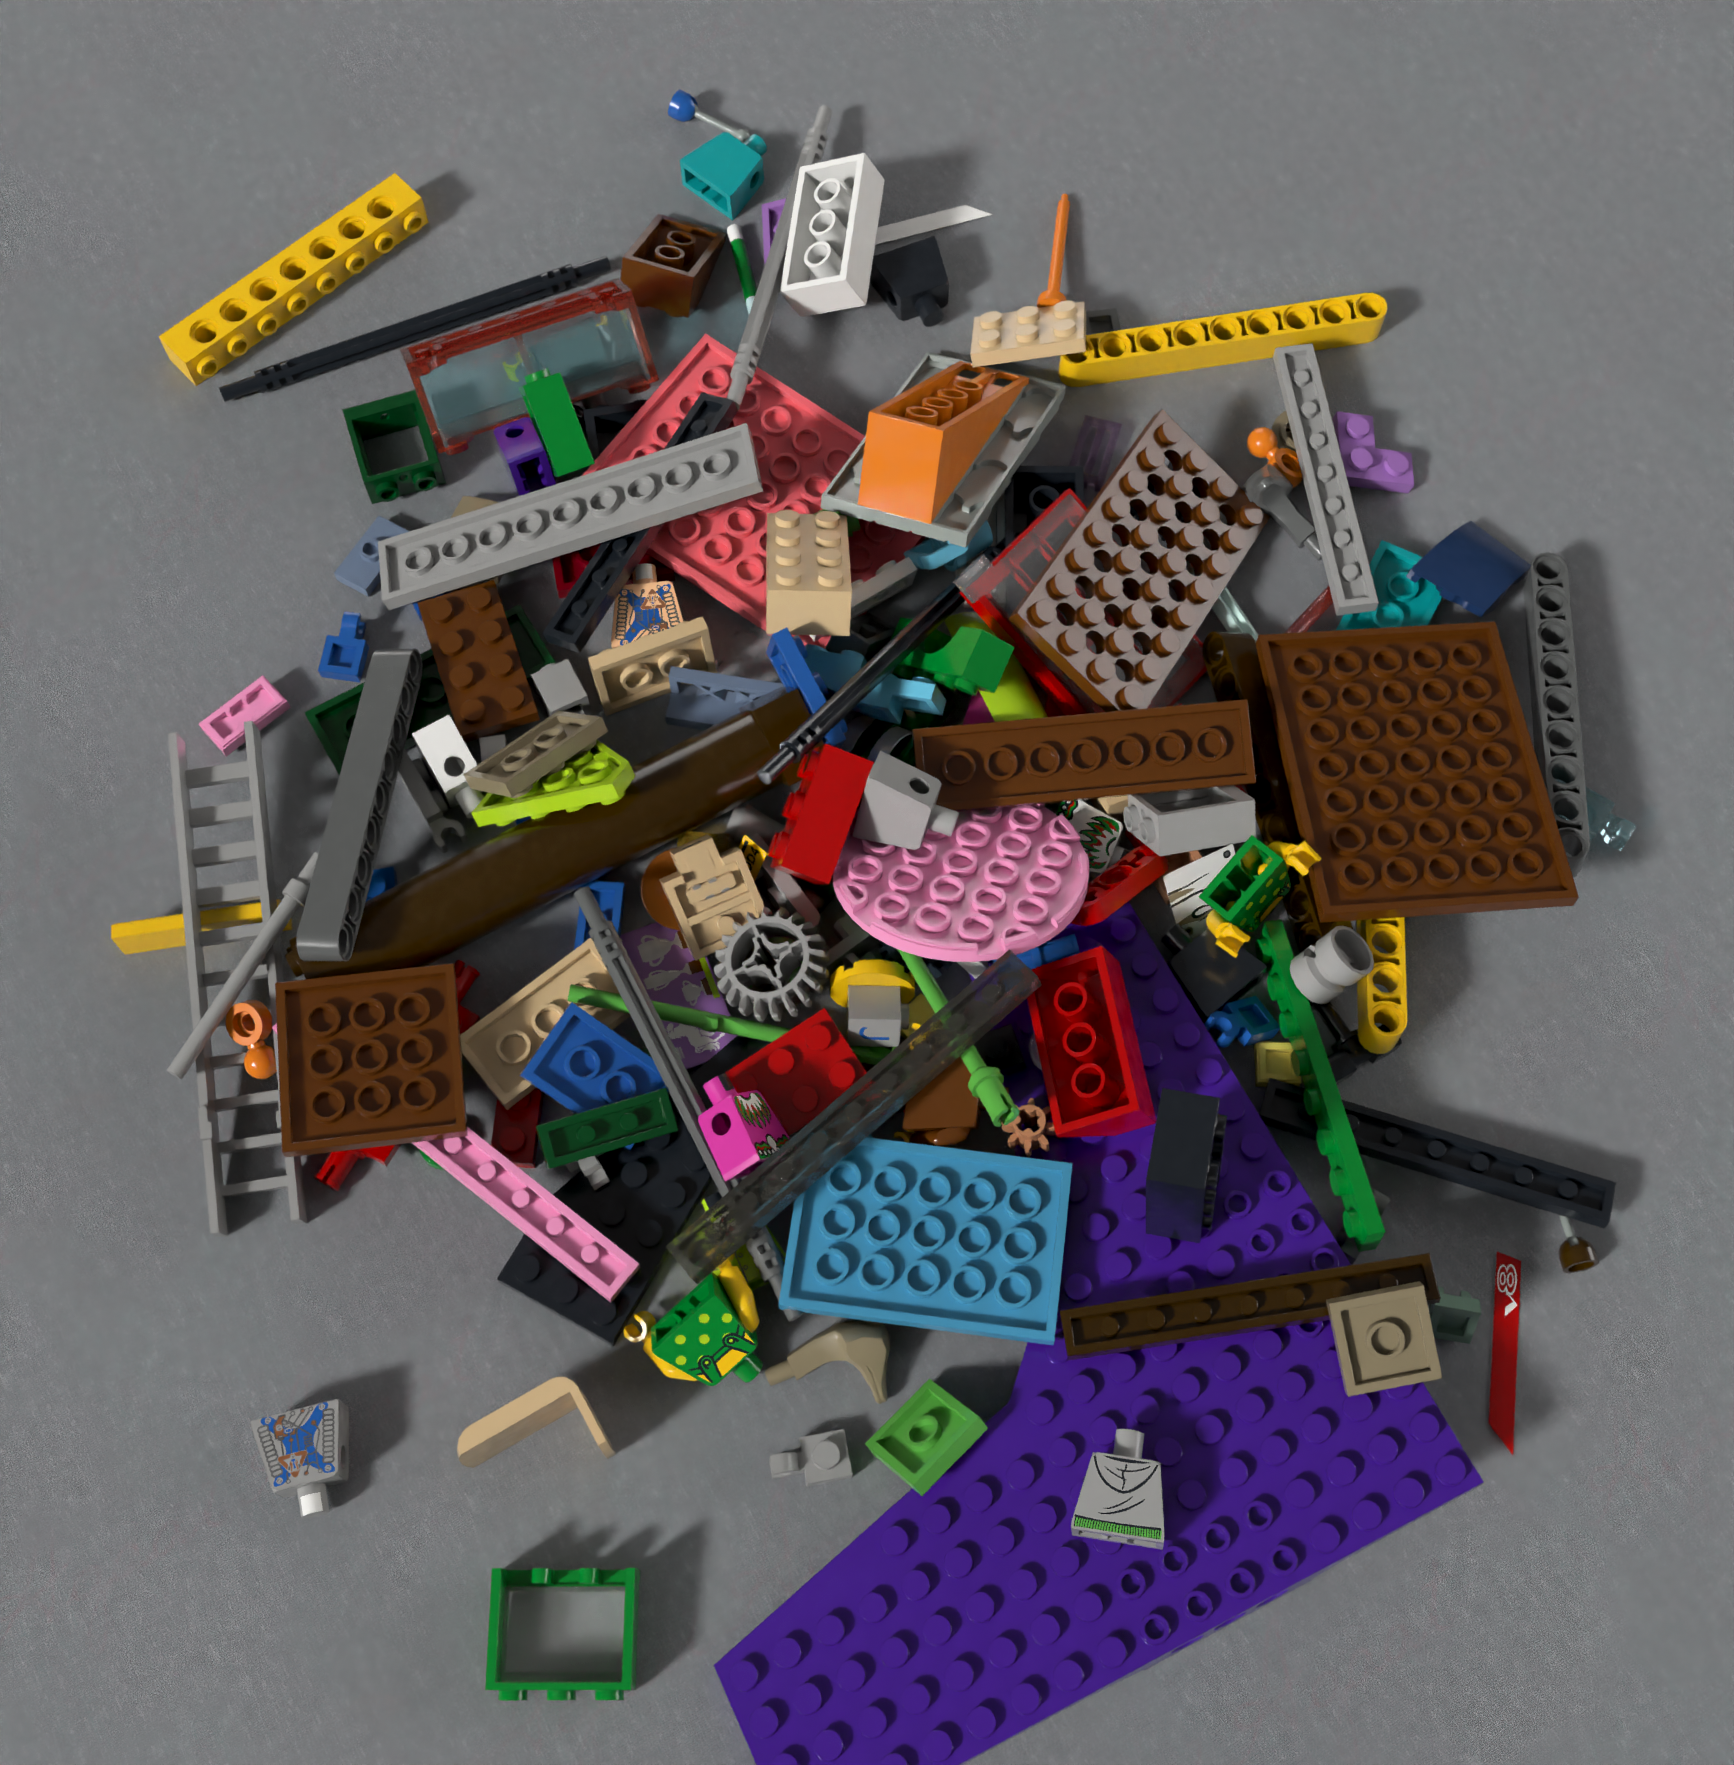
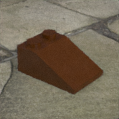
(671, 265)

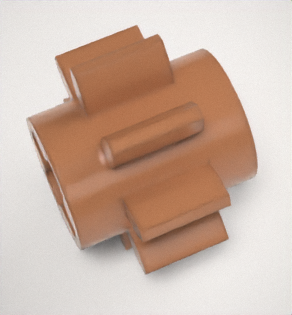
(1028, 1139)

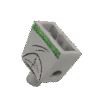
(1122, 1496)

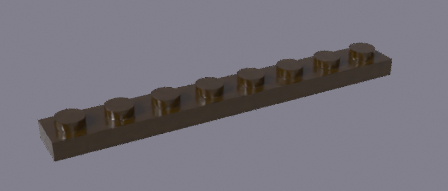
(1233, 1307)

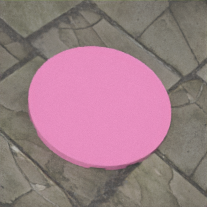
(972, 896)

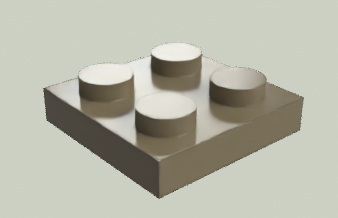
(1384, 1338)

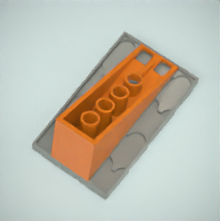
(943, 448)

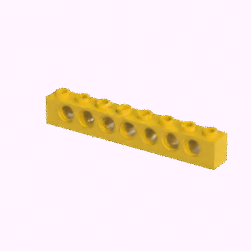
(294, 279)

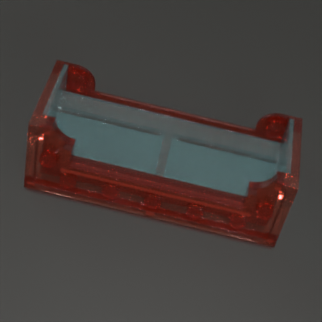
(475, 373)

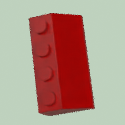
(1089, 1047)

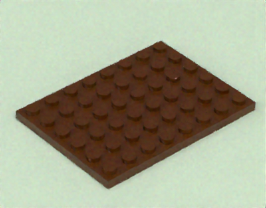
(1413, 772)

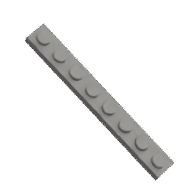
(1325, 480)

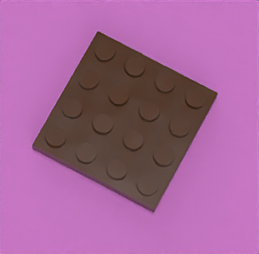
(369, 1060)

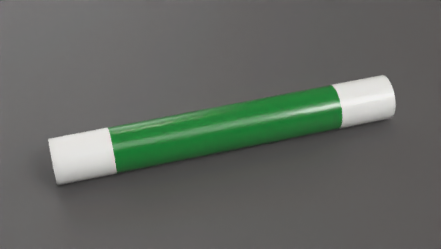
(742, 264)

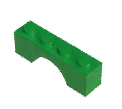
(966, 662)

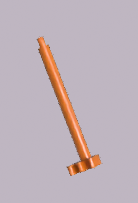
(1052, 294)

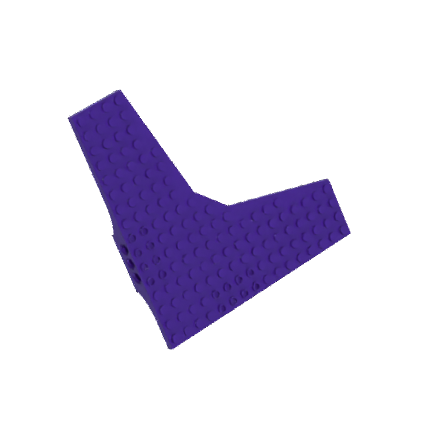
(976, 1600)

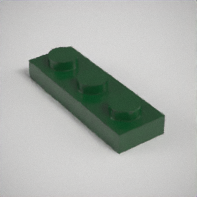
(606, 1128)

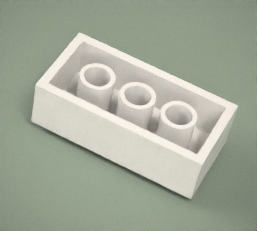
(832, 235)

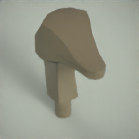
(857, 1342)

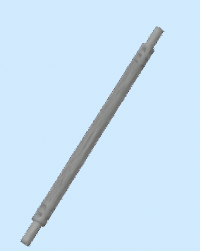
(770, 282)

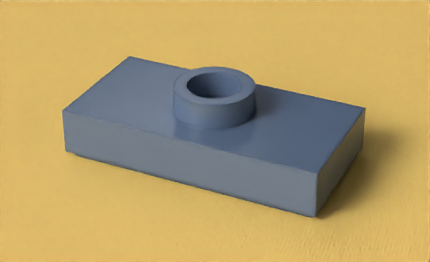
(361, 566)

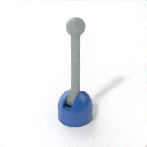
(685, 107)

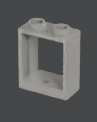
(1191, 819)

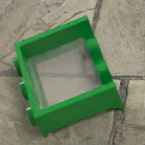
(562, 1632)

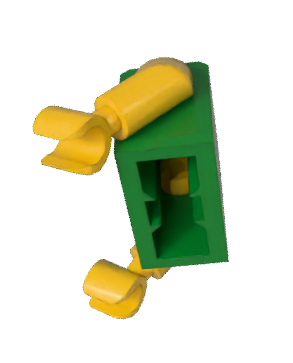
(1252, 888)
(705, 1332)

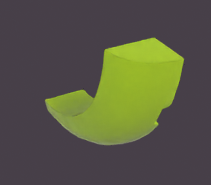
(1014, 694)

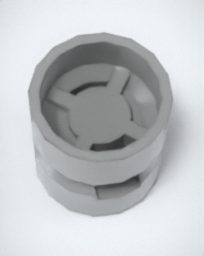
(1331, 964)

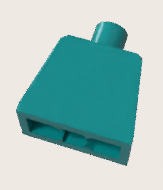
(725, 172)

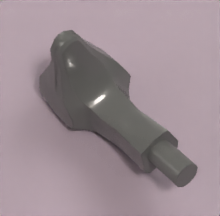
(1272, 493)

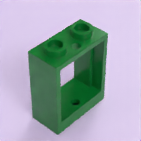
(556, 422)

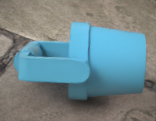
(936, 553)

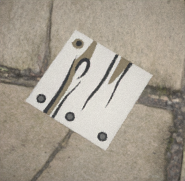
(1188, 883)

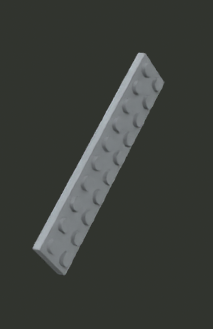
(569, 516)

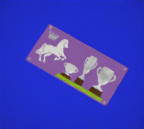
(679, 980)

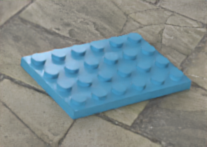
(932, 1241)

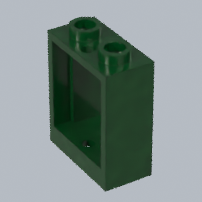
(368, 422)

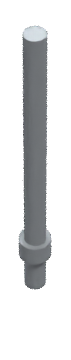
(294, 896)

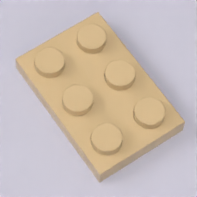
(1029, 333)
(642, 667)

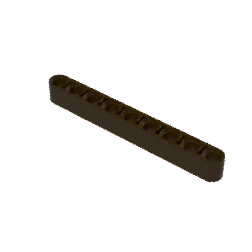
(1237, 675)

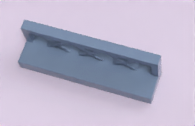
(708, 701)

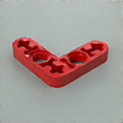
(1120, 884)

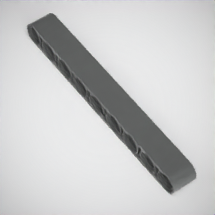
(1553, 655)
(360, 807)

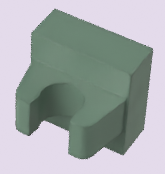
(1455, 1316)

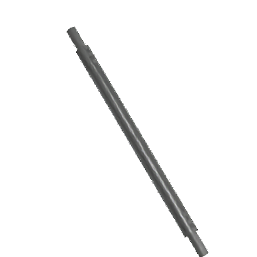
(673, 1072)

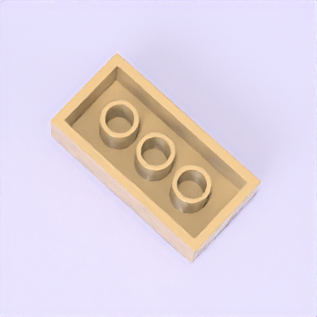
(808, 574)

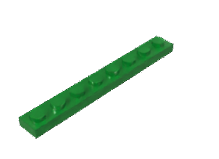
(1321, 1092)

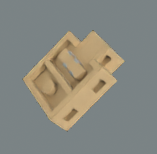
(710, 894)

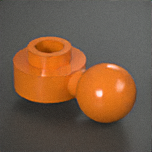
(1263, 444)
(260, 1058)

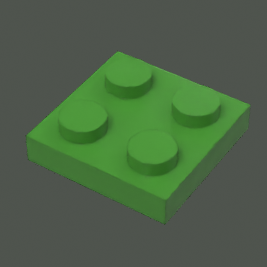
(926, 1436)

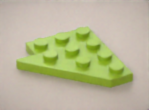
(584, 780)

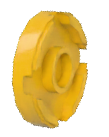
(871, 973)

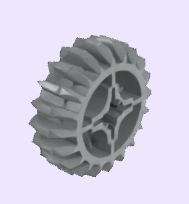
(806, 948)

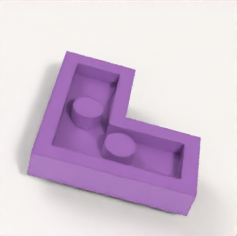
(1368, 465)

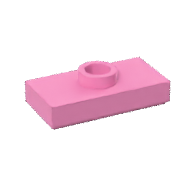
(256, 703)

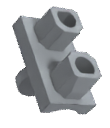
(854, 946)

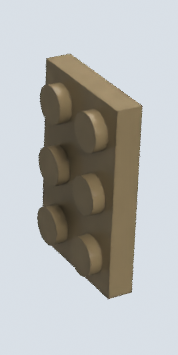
(536, 754)

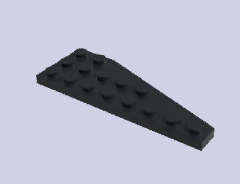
(639, 1210)

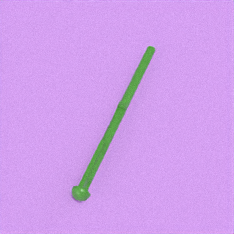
(708, 1021)

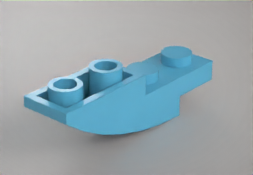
(888, 698)

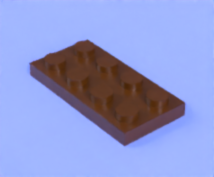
(478, 661)

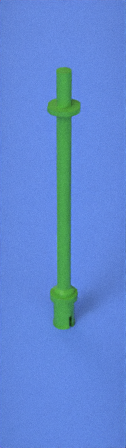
(984, 1080)

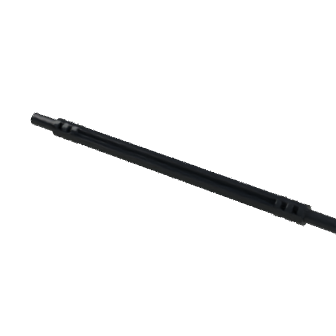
(414, 328)
(813, 730)

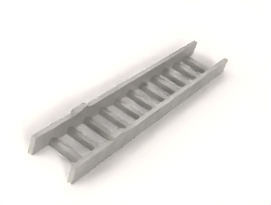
(196, 939)

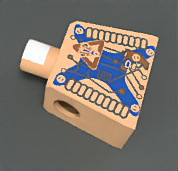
(644, 607)

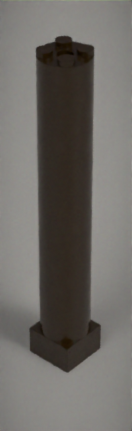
(567, 850)

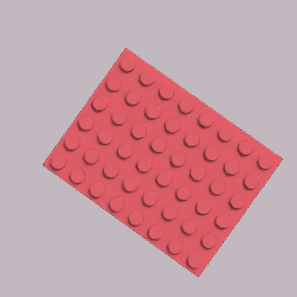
(797, 459)

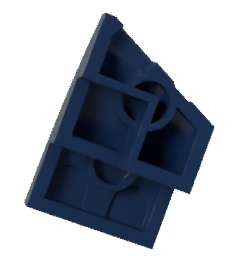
(1471, 569)

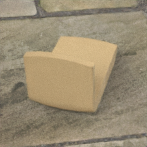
(526, 1416)

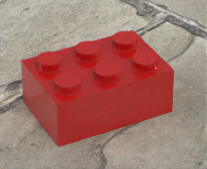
(819, 813)

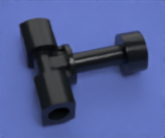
(1347, 1048)

